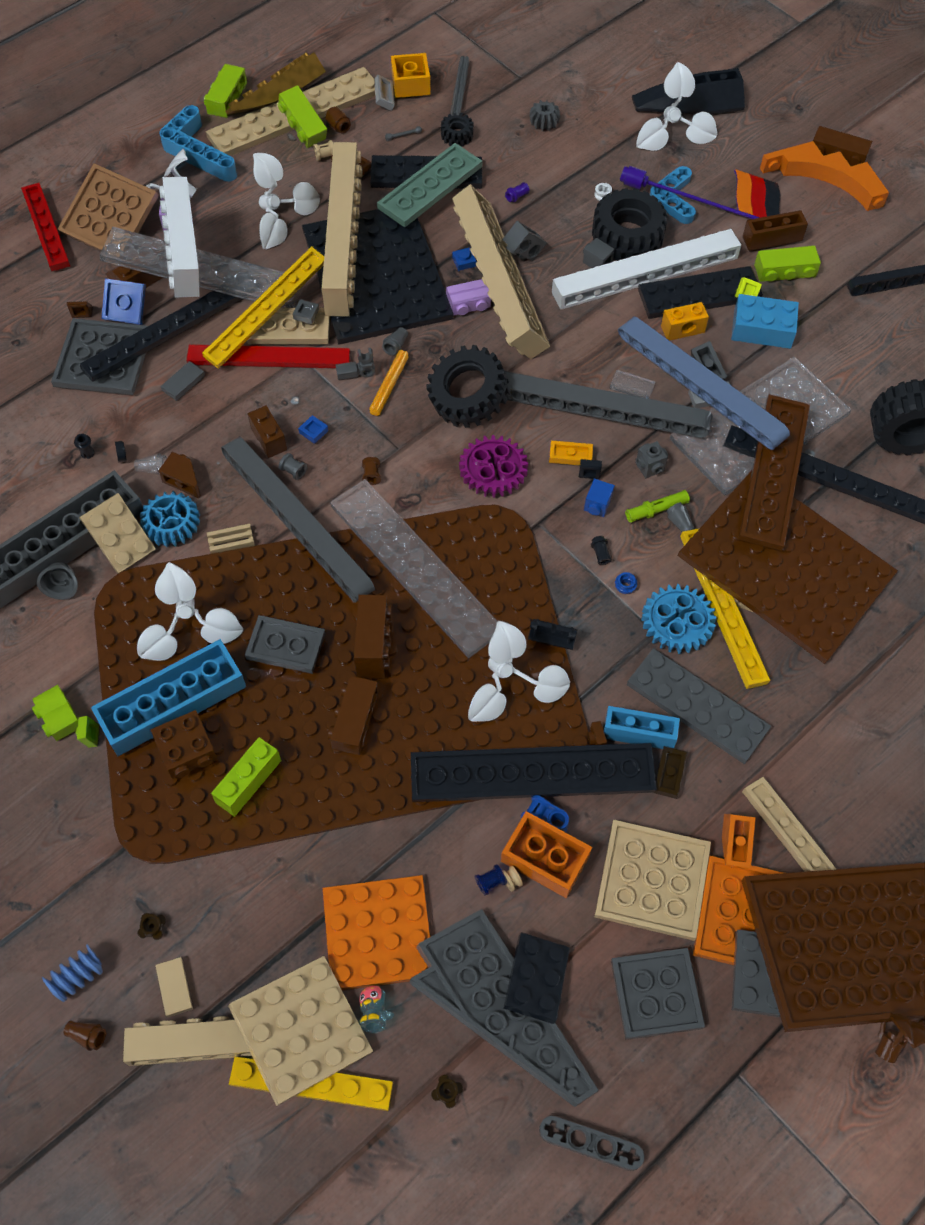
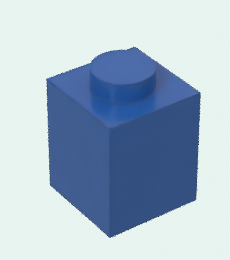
(599, 498)

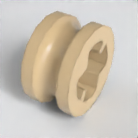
(513, 878)

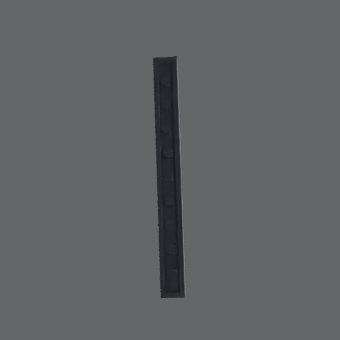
(156, 334)
(840, 479)

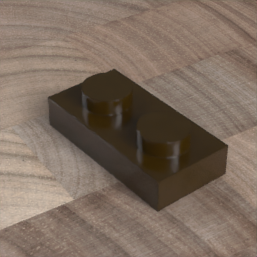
(670, 772)

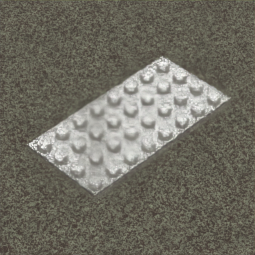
(790, 381)

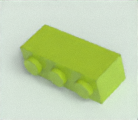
(225, 89)
(302, 116)
(787, 263)
(246, 776)

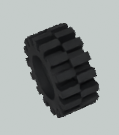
(459, 122)

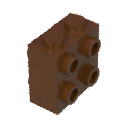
(184, 744)

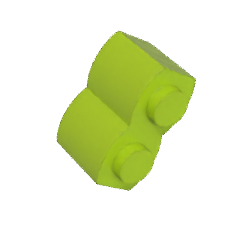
(56, 713)

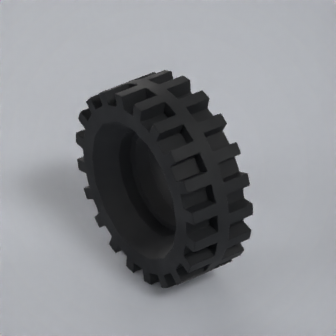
(478, 405)

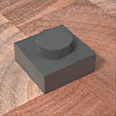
(305, 311)

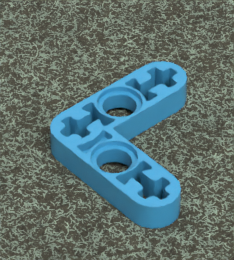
(682, 211)

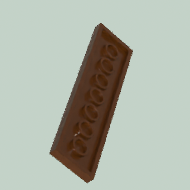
(774, 478)

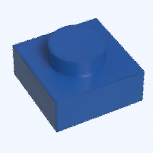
(463, 259)
(313, 429)

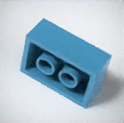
(765, 321)

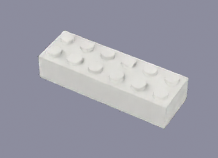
(179, 237)

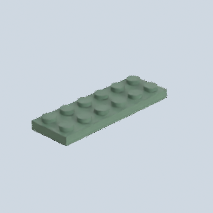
(429, 184)

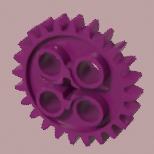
(474, 470)

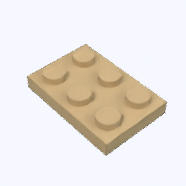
(117, 533)

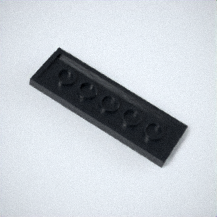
(393, 170)
(711, 289)

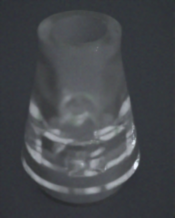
(150, 464)

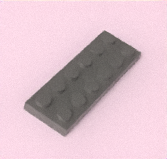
(699, 706)

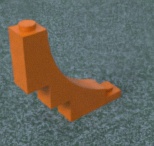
(809, 162)

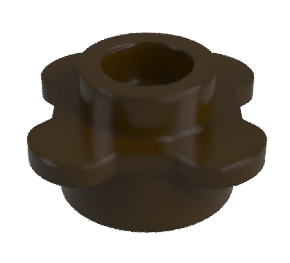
(148, 919)
(446, 1083)

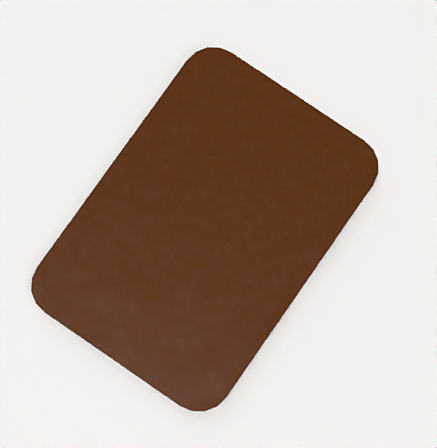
(417, 706)

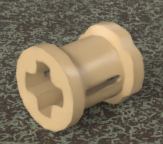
(323, 150)

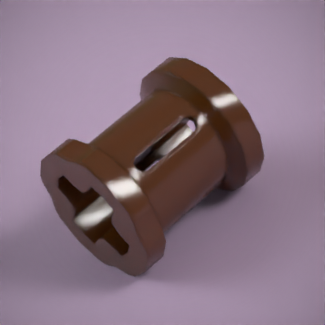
(371, 470)

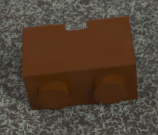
(267, 431)

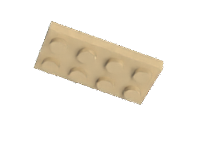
(285, 330)

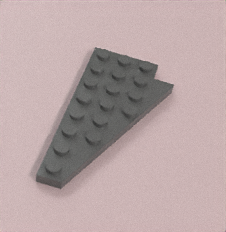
(470, 981)

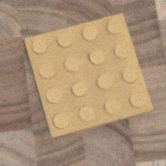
(653, 880)
(300, 1030)

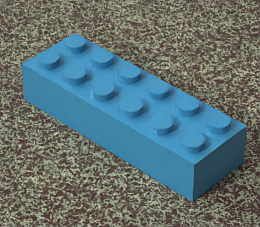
(168, 694)

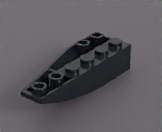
(713, 93)

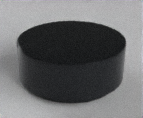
(120, 449)

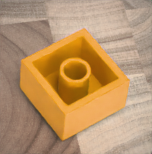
(410, 75)

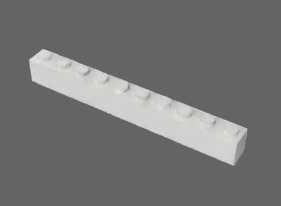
(645, 268)

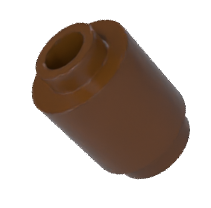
(338, 120)

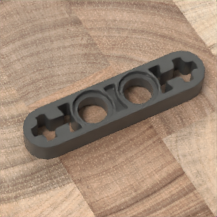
(590, 1147)

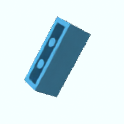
(641, 727)

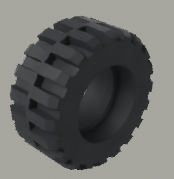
(634, 208)
(900, 418)

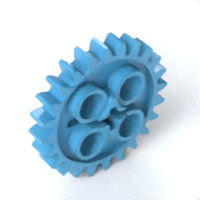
(668, 603)

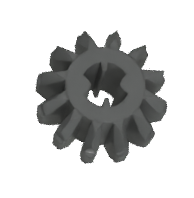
(544, 115)

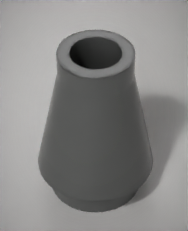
(395, 341)
(680, 517)

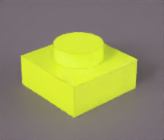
(748, 287)

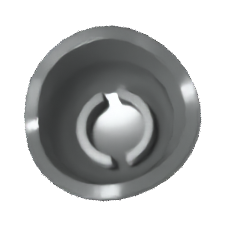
(58, 581)

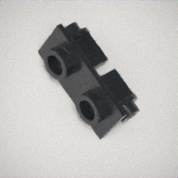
(552, 634)

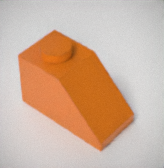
(738, 840)

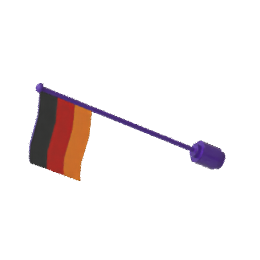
(754, 195)

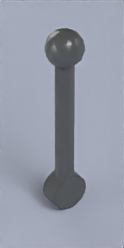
(389, 136)

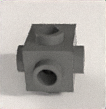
(651, 459)

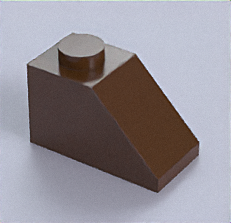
(179, 473)

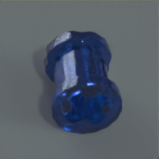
(490, 880)

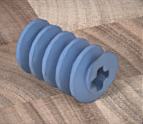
(74, 974)

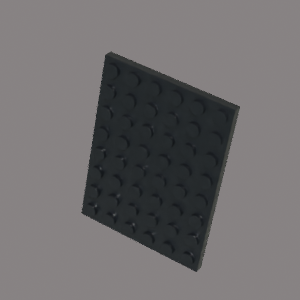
(393, 278)

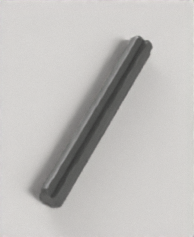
(460, 85)

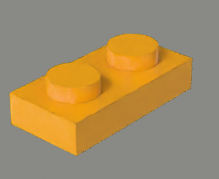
(569, 452)

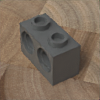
(524, 241)

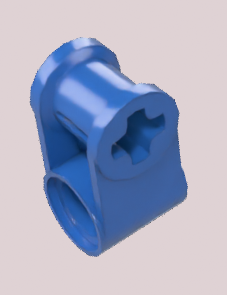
(548, 812)

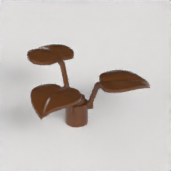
(893, 1041)

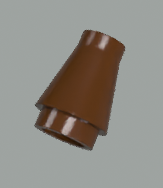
(87, 1035)

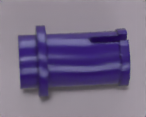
(513, 194)

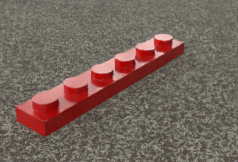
(45, 227)

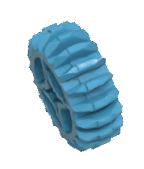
(172, 525)

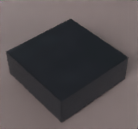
(590, 469)

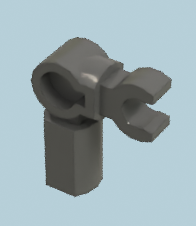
(352, 369)

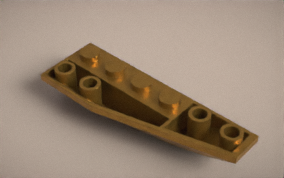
(298, 72)

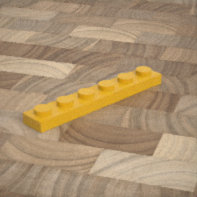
(337, 1088)

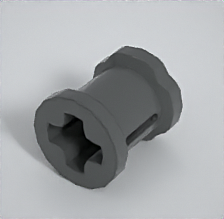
(292, 466)

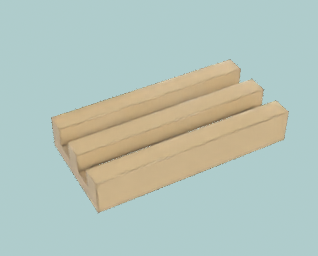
(230, 535)

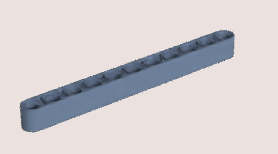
(704, 383)

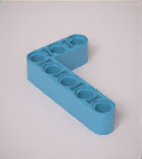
(178, 135)

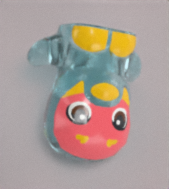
(372, 1007)

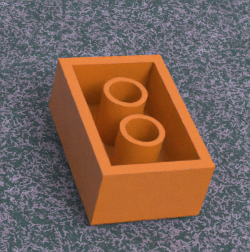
(546, 854)

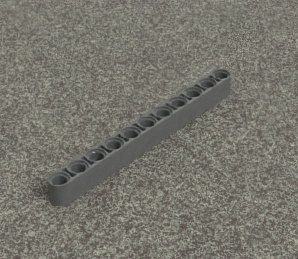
(609, 405)
(298, 519)

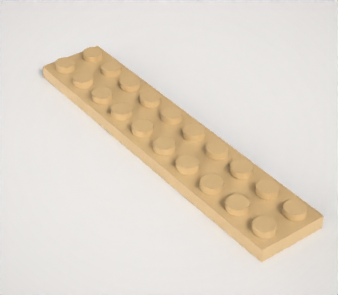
(270, 122)

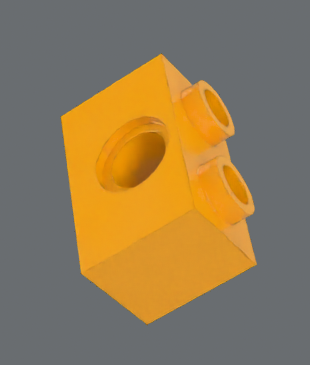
(684, 321)

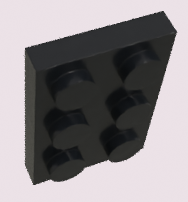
(537, 978)

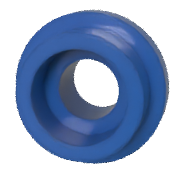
(626, 577)

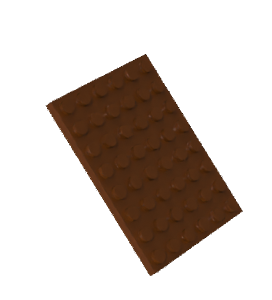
(808, 589)
(842, 943)

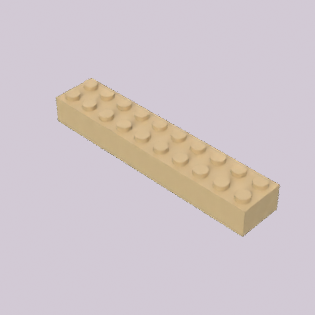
(341, 230)
(500, 273)

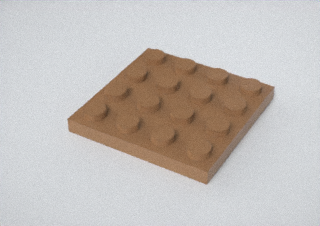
(105, 203)

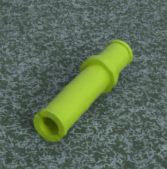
(648, 508)

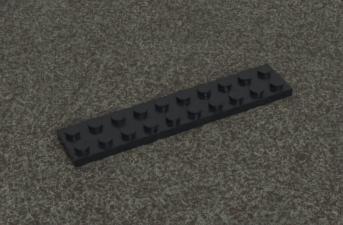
(532, 772)

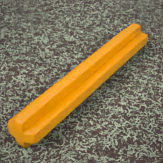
(389, 383)

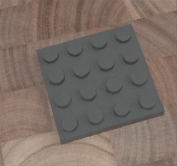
(88, 339)

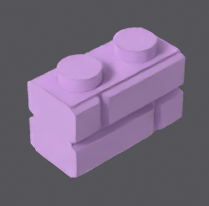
(468, 297)

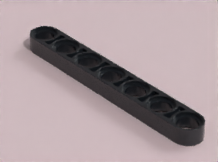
(900, 277)

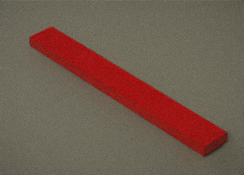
(276, 356)

